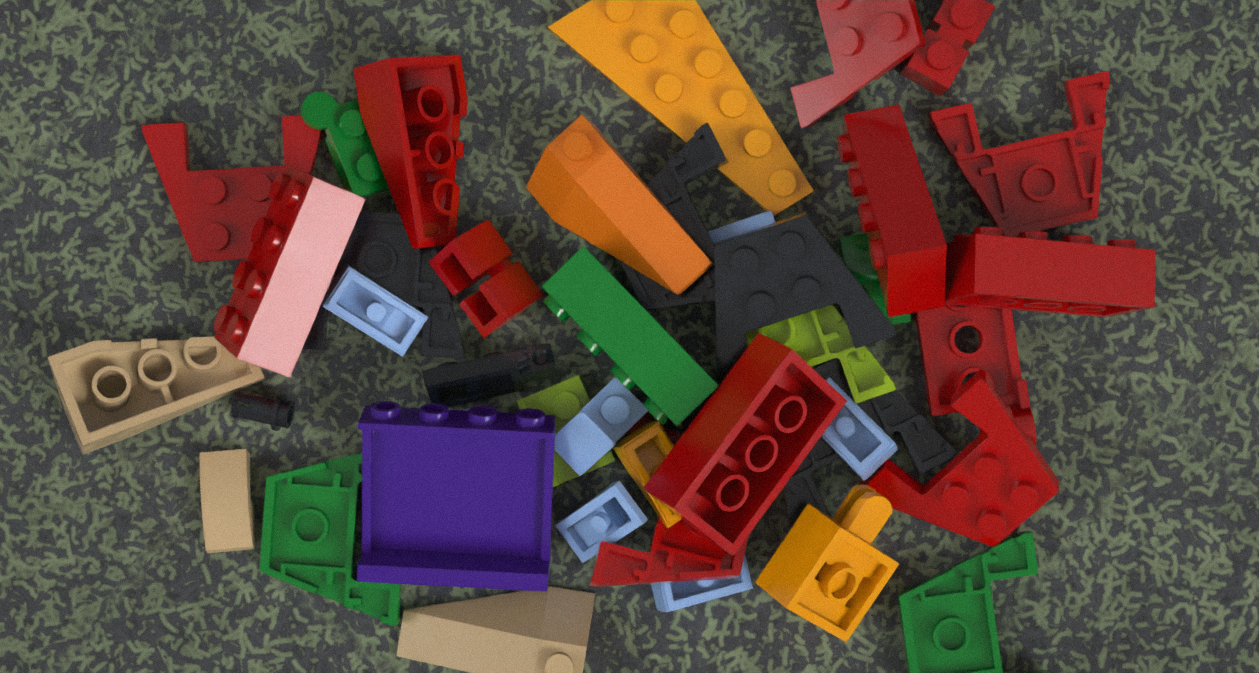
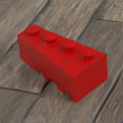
(895, 210)

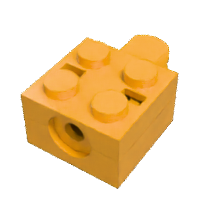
(830, 566)

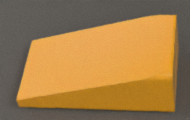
(641, 456)

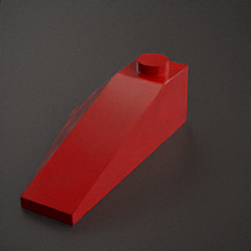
(414, 127)

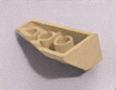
(136, 385)
(502, 632)

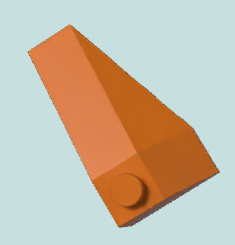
(605, 202)

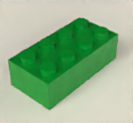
(629, 336)

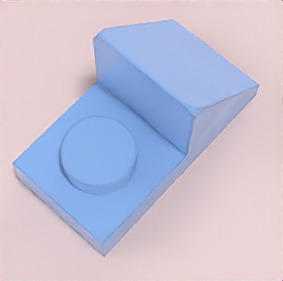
(598, 426)
(603, 518)

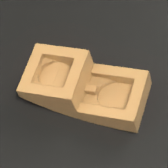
(227, 501)

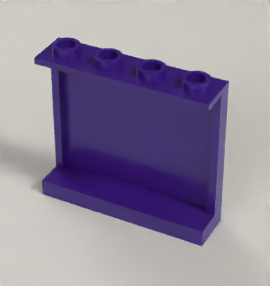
(456, 496)

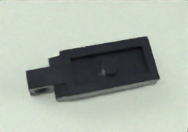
(489, 376)

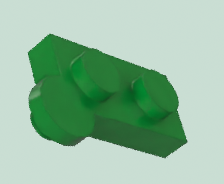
(347, 142)

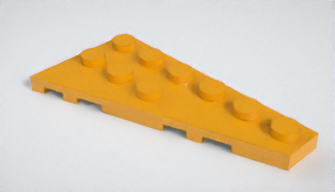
(684, 77)

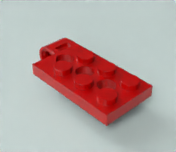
(996, 354)

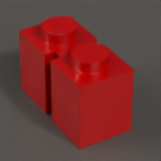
(945, 51)
(481, 254)

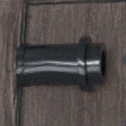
(265, 409)

